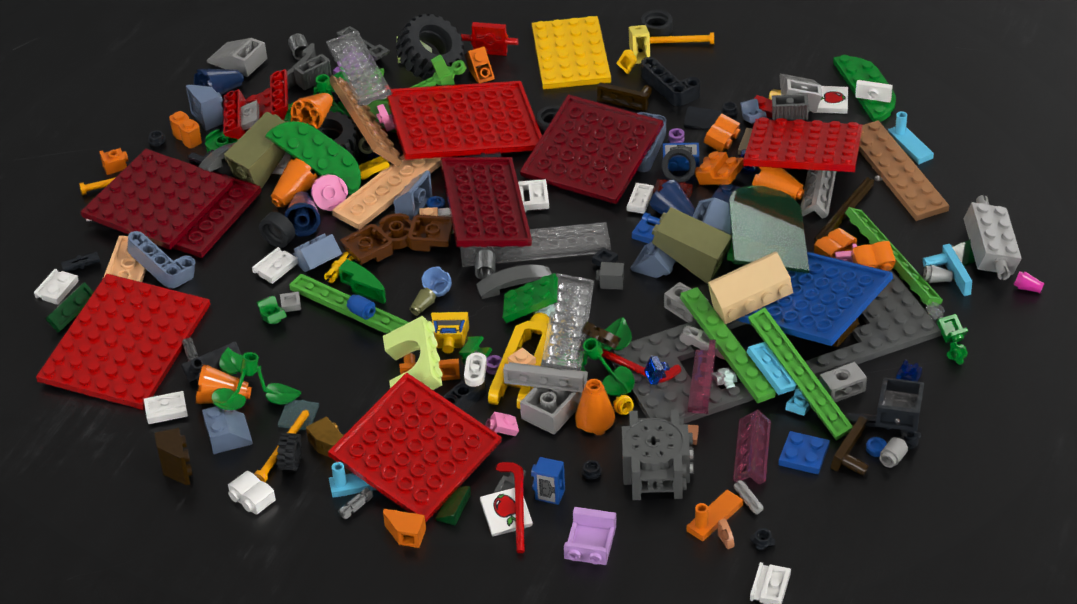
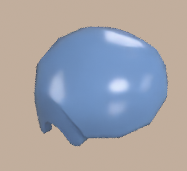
(437, 281)

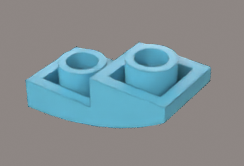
(798, 403)

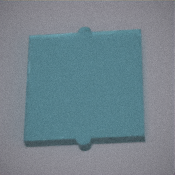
(293, 410)

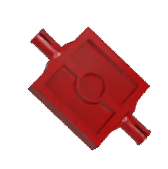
(491, 36)

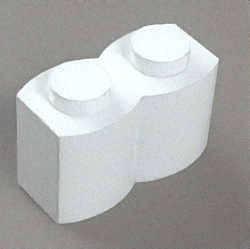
(251, 492)

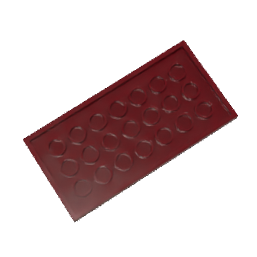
(485, 202)

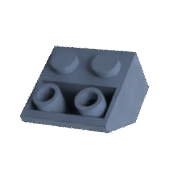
(714, 213)
(318, 252)

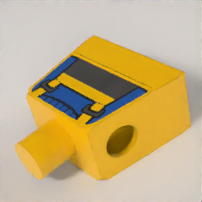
(450, 329)

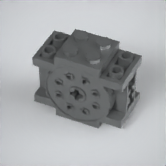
(657, 454)

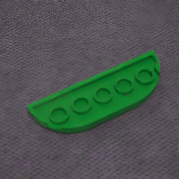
(860, 69)
(317, 151)

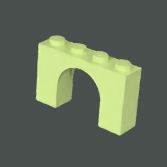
(412, 337)

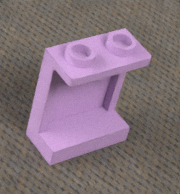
(590, 536)

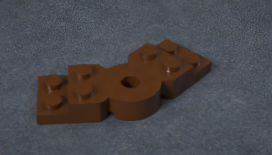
(398, 232)

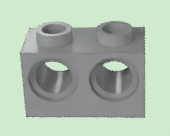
(674, 304)

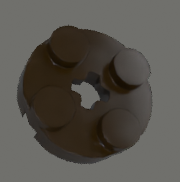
(601, 335)

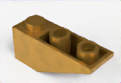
(323, 435)

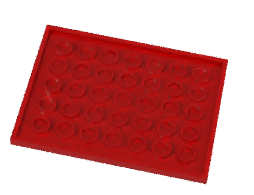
(463, 119)
(123, 341)

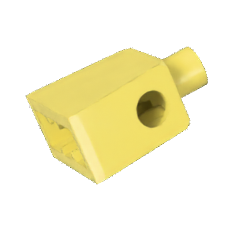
(639, 39)

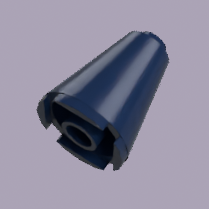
(219, 79)
(671, 196)
(303, 214)

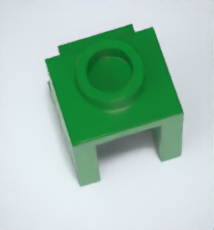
(472, 346)

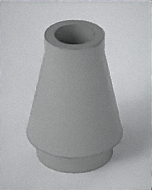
(936, 274)

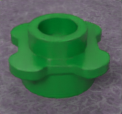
(957, 353)

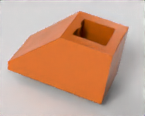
(479, 65)
(405, 527)

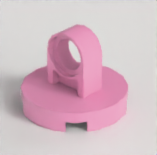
(328, 191)

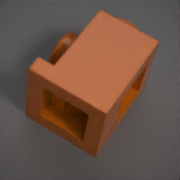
(114, 160)

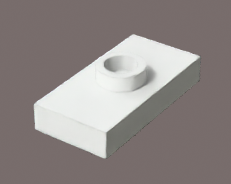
(873, 91)
(640, 198)

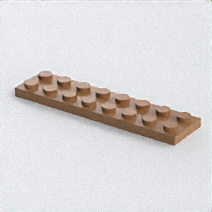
(366, 123)
(900, 173)

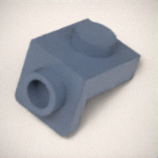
(751, 111)

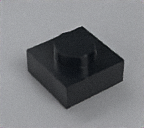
(604, 255)

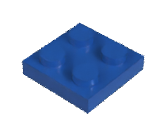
(804, 452)

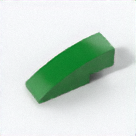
(362, 281)

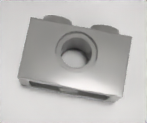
(844, 381)

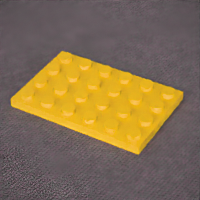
(570, 52)

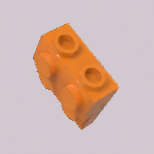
(718, 169)

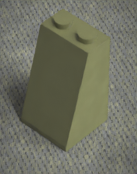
(253, 155)
(691, 243)

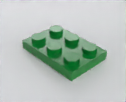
(530, 297)

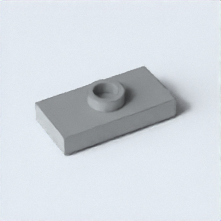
(249, 115)

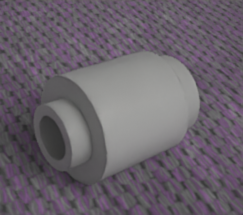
(893, 452)

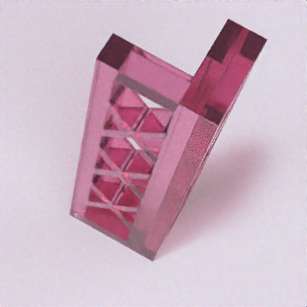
(702, 379)
(756, 445)

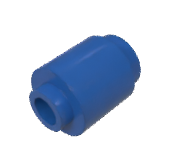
(361, 306)

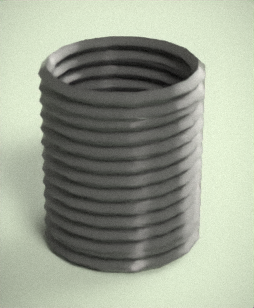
(297, 44)
(484, 264)

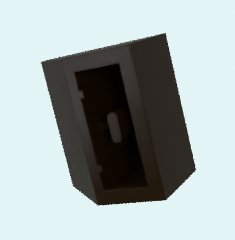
(173, 456)

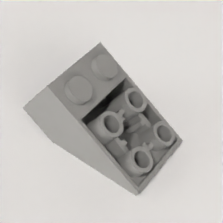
(240, 55)
(797, 85)

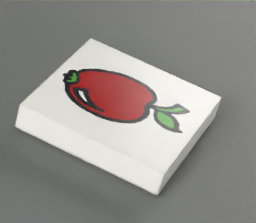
(833, 100)
(500, 512)

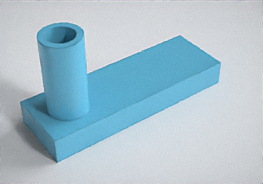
(908, 141)
(953, 264)
(771, 368)
(345, 484)

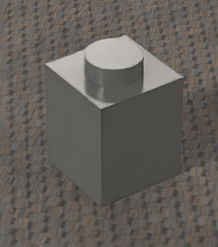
(611, 275)

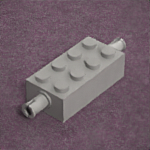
(992, 238)

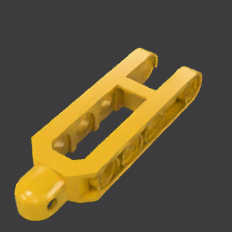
(521, 333)

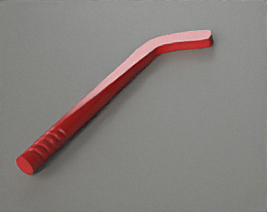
(675, 370)
(519, 500)

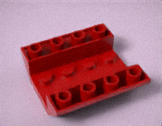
(270, 100)

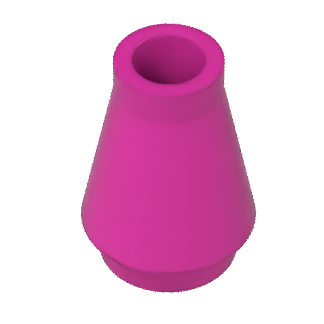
(1027, 282)

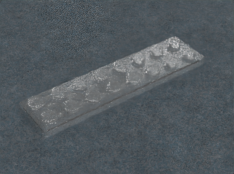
(358, 68)
(549, 243)
(567, 317)

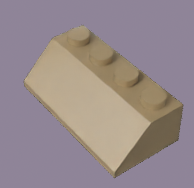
(750, 287)

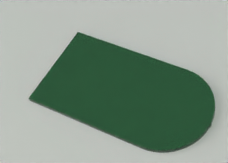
(767, 222)

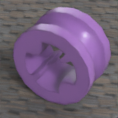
(676, 135)
(494, 359)

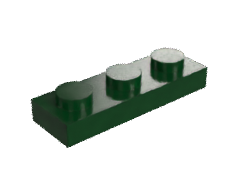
(69, 307)

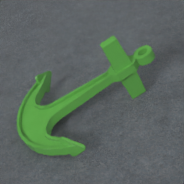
(443, 76)

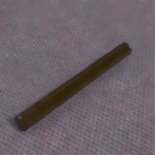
(851, 202)

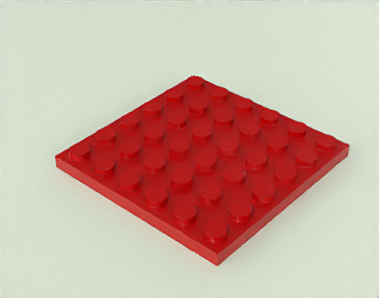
(804, 145)
(415, 447)

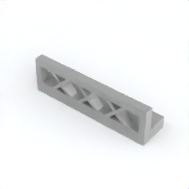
(820, 191)
(544, 377)

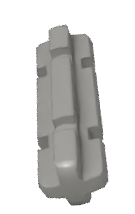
(748, 497)

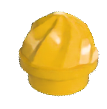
(623, 404)

